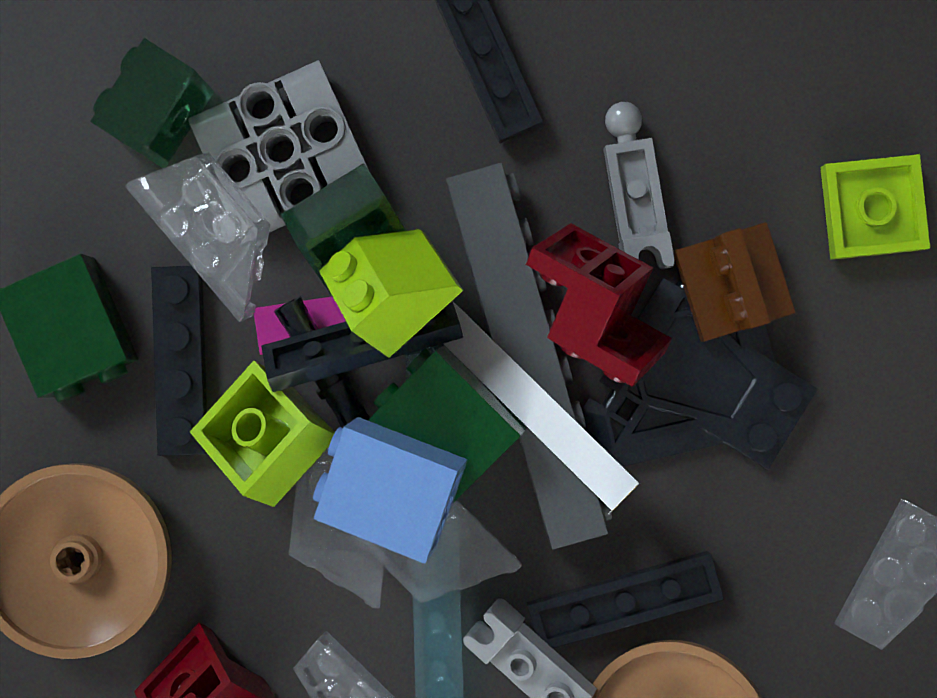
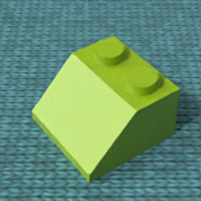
(389, 286)

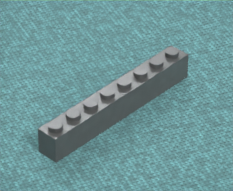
(520, 327)

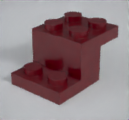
(599, 303)
(202, 670)

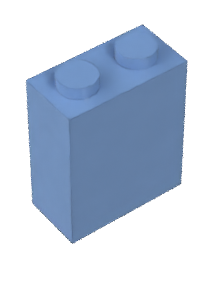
(388, 488)

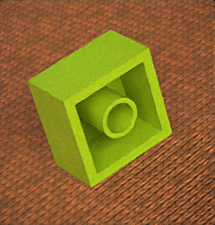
(262, 436)

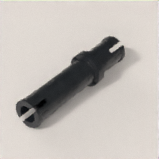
(334, 388)

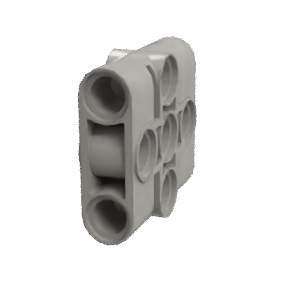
(314, 103)

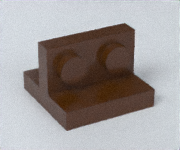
(734, 282)

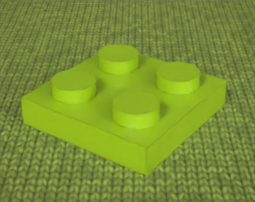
(875, 207)

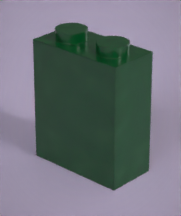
(66, 328)
(450, 411)

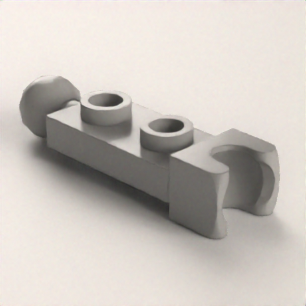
(636, 187)
(524, 655)

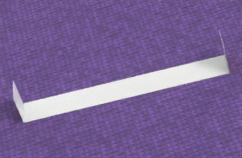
(541, 413)

